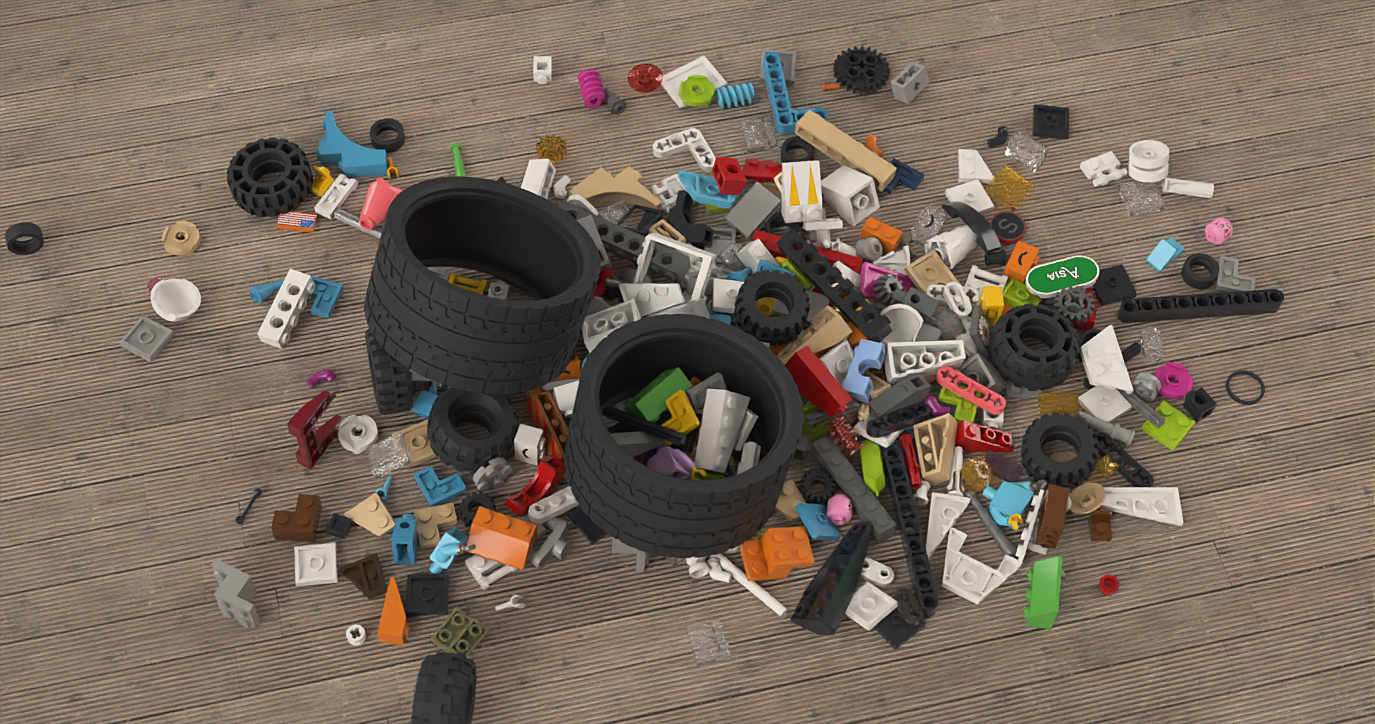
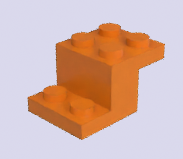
(776, 553)

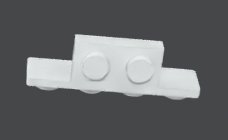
(1029, 534)

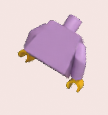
(674, 463)

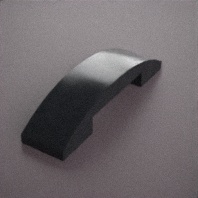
(976, 222)

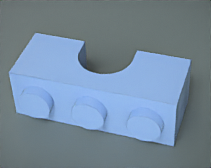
(866, 355)

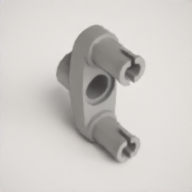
(554, 545)

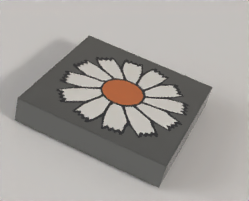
(980, 331)

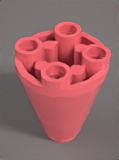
(376, 203)

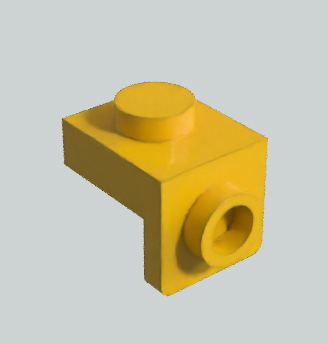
(321, 181)

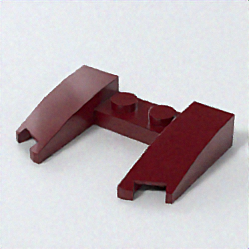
(302, 425)

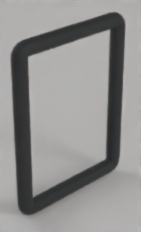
(660, 212)

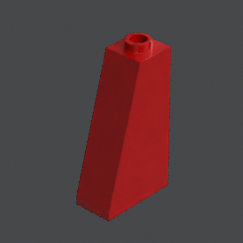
(817, 382)

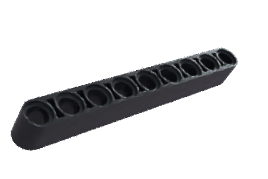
(1200, 306)
(910, 538)

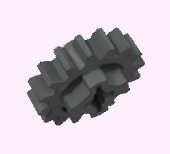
(1074, 304)

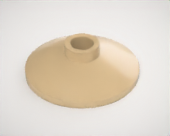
(1087, 498)

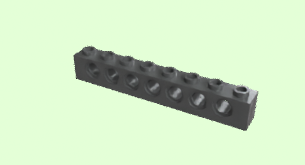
(678, 262)

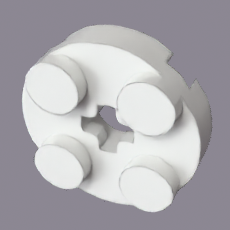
(357, 423)

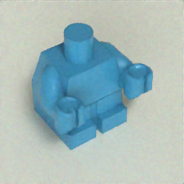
(424, 402)

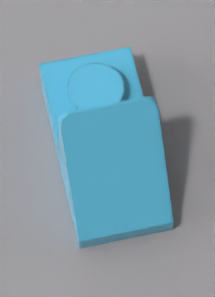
(1165, 254)

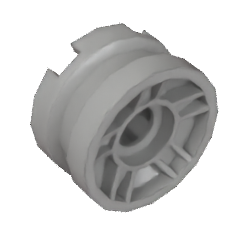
(1146, 386)

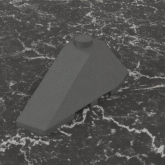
(637, 442)

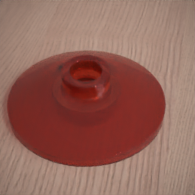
(645, 77)

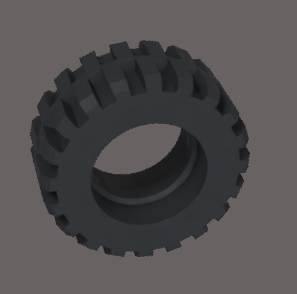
(775, 286)
(1064, 429)

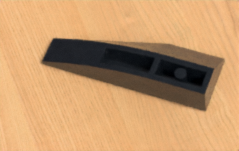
(834, 584)

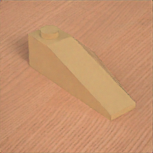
(825, 330)

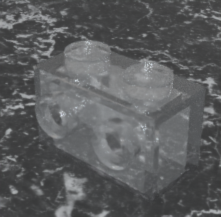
(1027, 151)

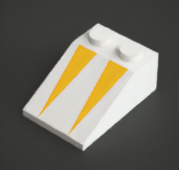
(801, 191)

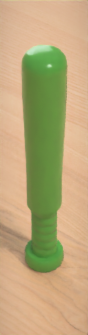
(458, 164)

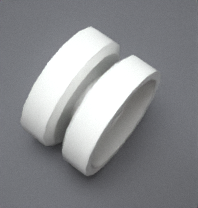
(1148, 161)

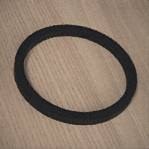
(1242, 401)

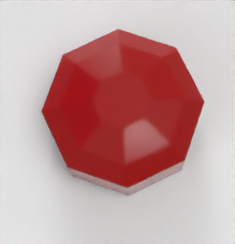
(1108, 585)

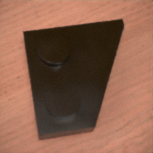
(366, 576)

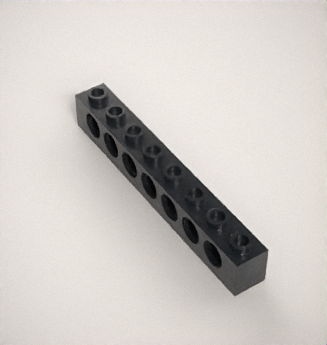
(872, 331)

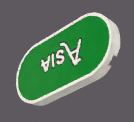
(1053, 276)

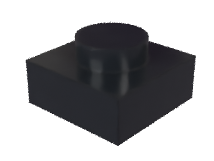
(339, 526)

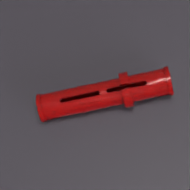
(910, 461)

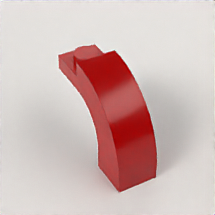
(541, 486)

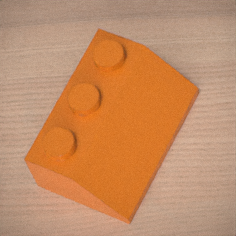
(501, 538)

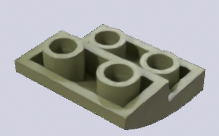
(459, 633)

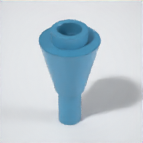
(739, 275)
(261, 292)

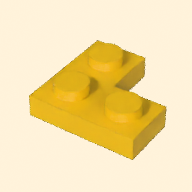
(683, 415)

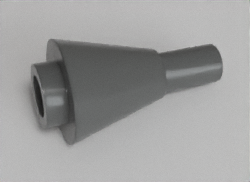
(616, 104)

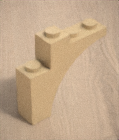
(627, 185)

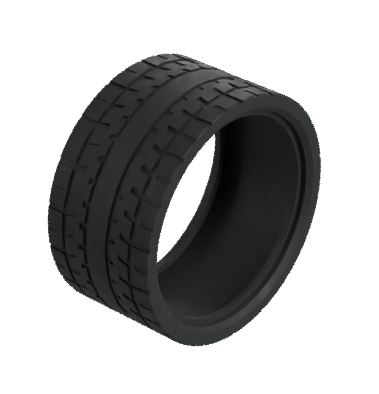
(464, 335)
(663, 511)

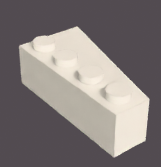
(924, 357)
(719, 429)

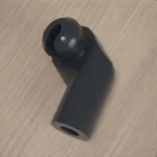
(1000, 139)

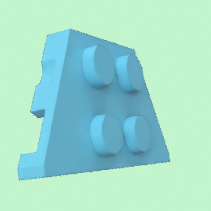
(705, 190)

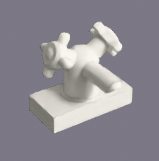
(823, 231)

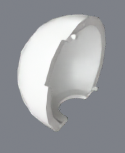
(175, 299)
(904, 323)

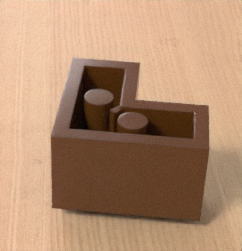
(302, 523)

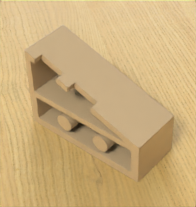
(936, 447)

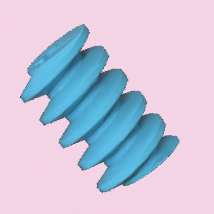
(735, 95)

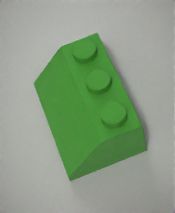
(651, 400)
(1043, 593)

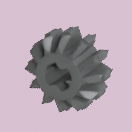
(885, 287)

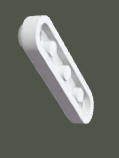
(552, 506)

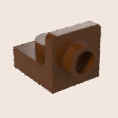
(1100, 525)

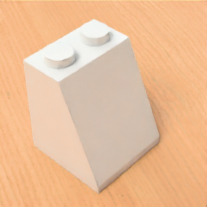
(850, 194)

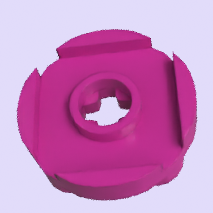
(1181, 376)

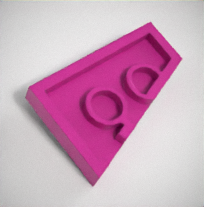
(870, 274)

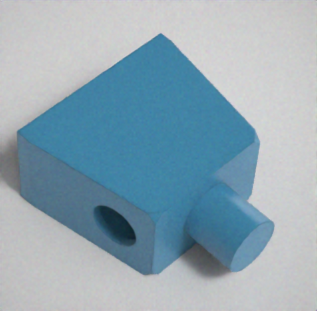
(405, 532)

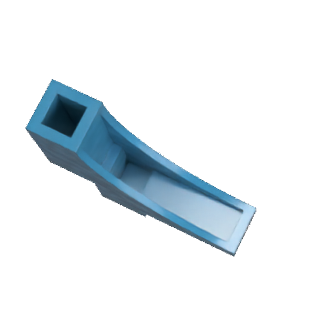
(351, 157)

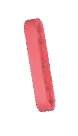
(968, 393)

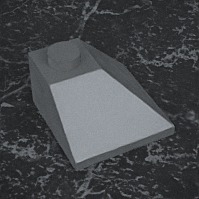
(984, 373)

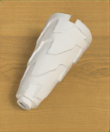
(952, 245)

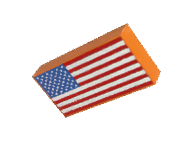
(297, 221)

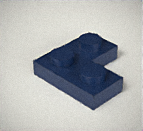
(904, 175)

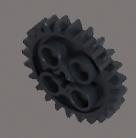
(861, 70)

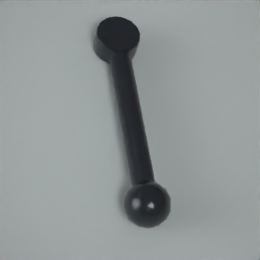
(240, 519)

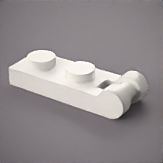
(335, 195)

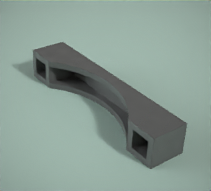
(870, 510)

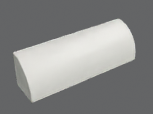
(539, 177)

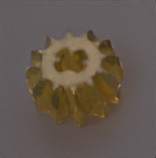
(551, 148)
(977, 473)

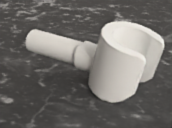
(512, 603)

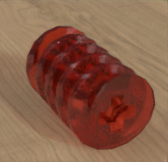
(844, 435)

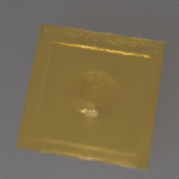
(1009, 187)
(1058, 403)

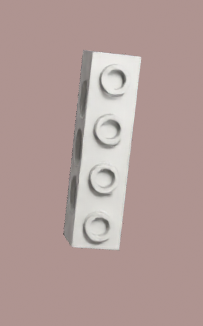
(293, 282)

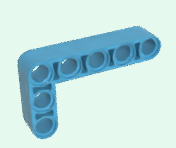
(782, 100)

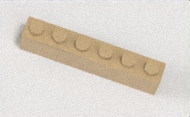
(844, 149)

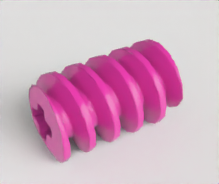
(591, 88)

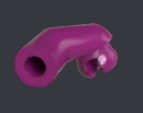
(320, 375)
(936, 409)

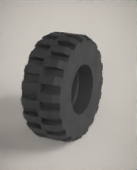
(274, 196)
(389, 379)

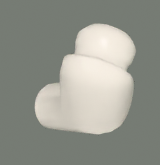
(716, 572)

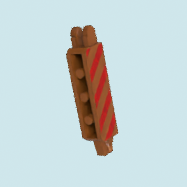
(548, 418)

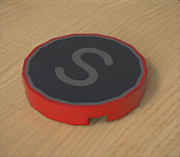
(1008, 227)

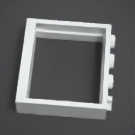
(705, 270)

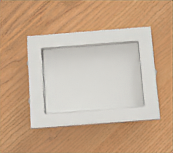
(700, 66)

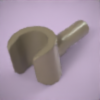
(906, 238)

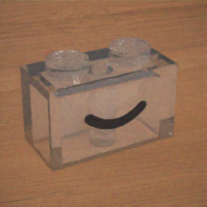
(928, 225)

